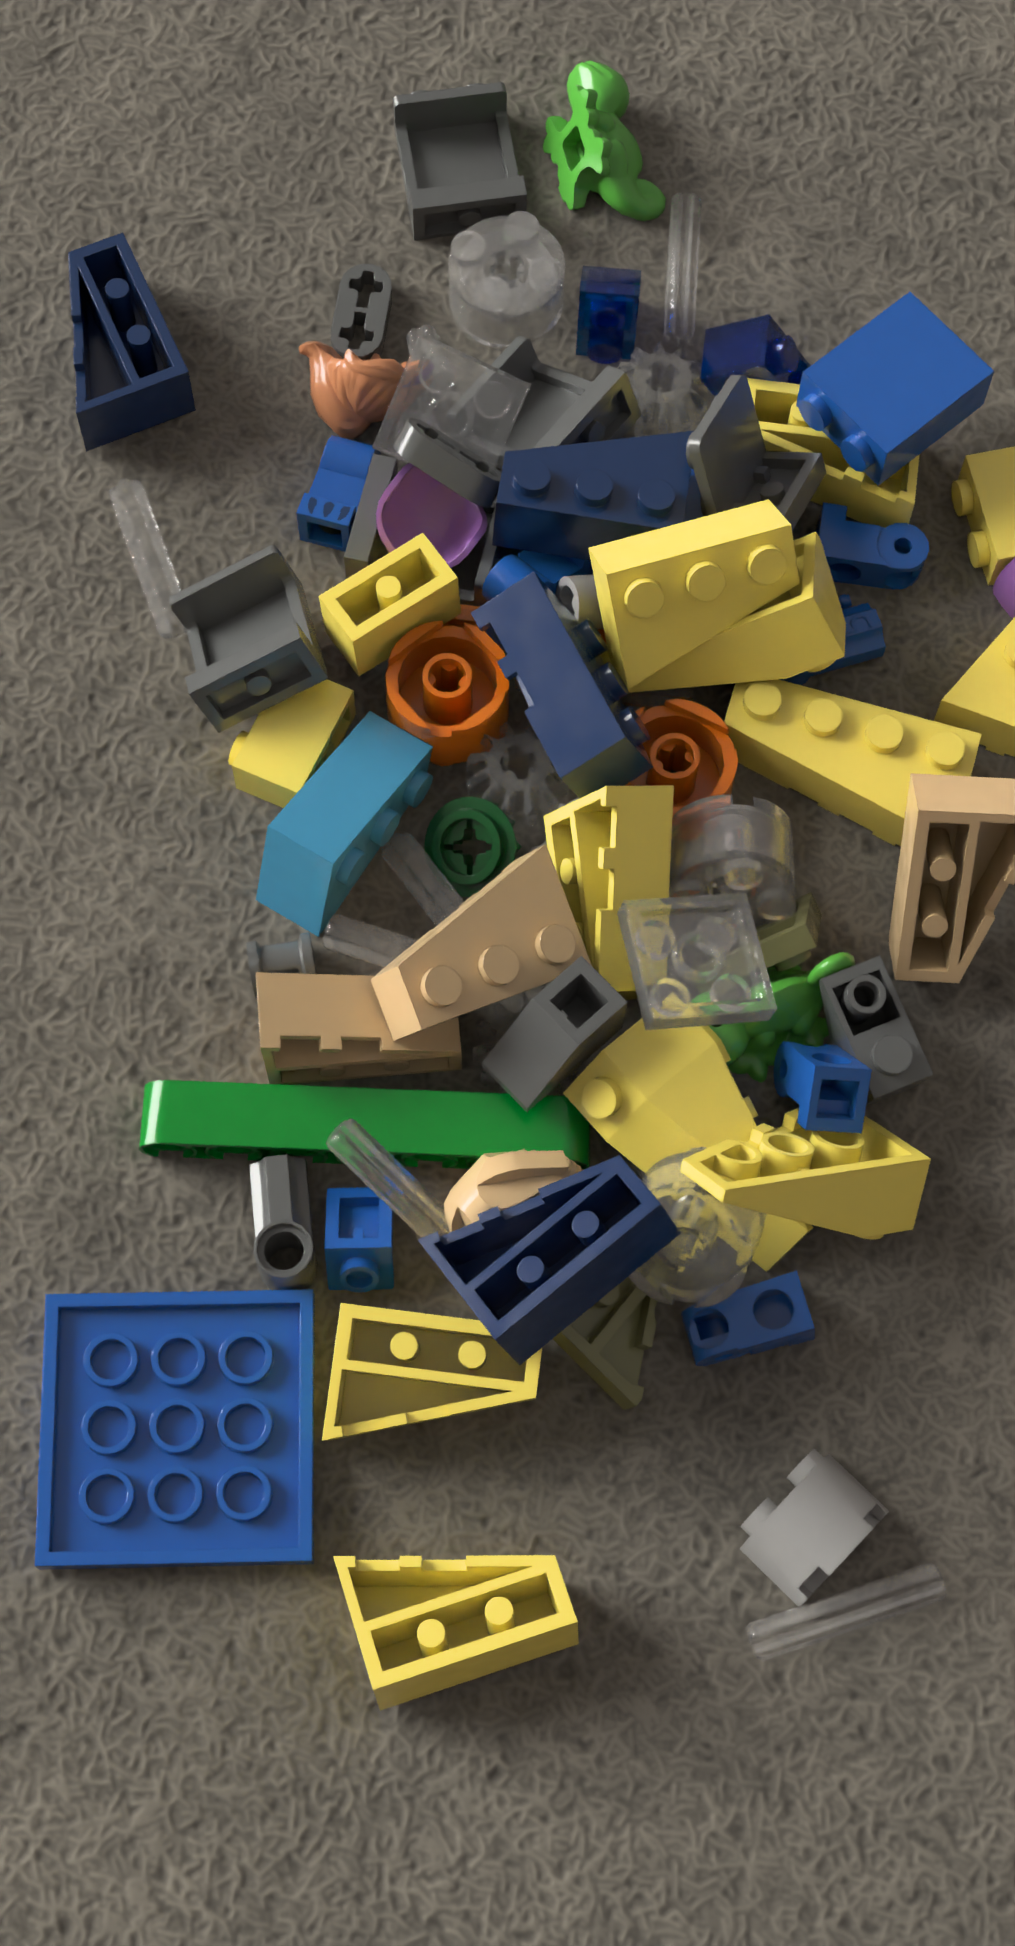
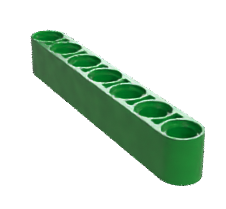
(297, 1120)

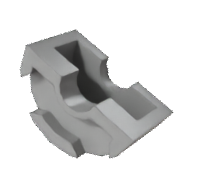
(812, 1527)

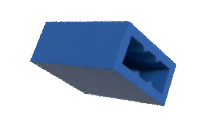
(893, 388)

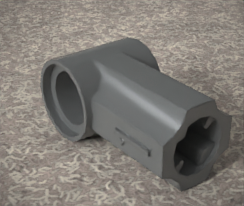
(282, 1220)

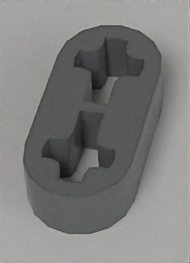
(349, 314)
(448, 462)

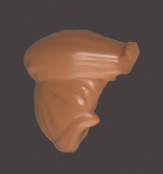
(350, 390)

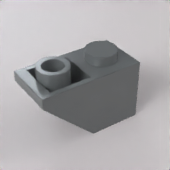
(872, 1026)
(556, 1033)

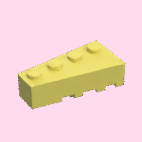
(843, 750)

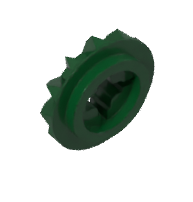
(454, 825)

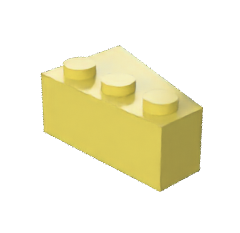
(416, 1369)

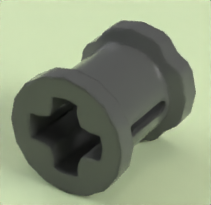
(281, 958)

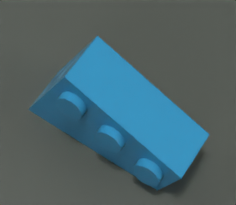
(341, 821)

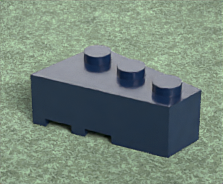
(122, 347)
(590, 493)
(567, 687)
(553, 1255)

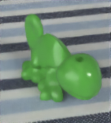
(597, 148)
(798, 1003)

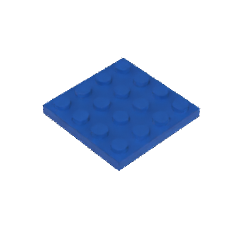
(177, 1430)

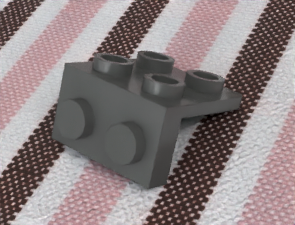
(736, 467)

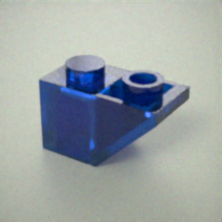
(607, 313)
(750, 349)

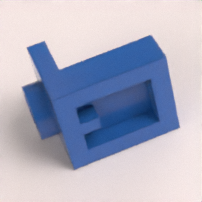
(358, 1240)

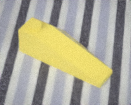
(780, 640)
(668, 1094)
(821, 1178)

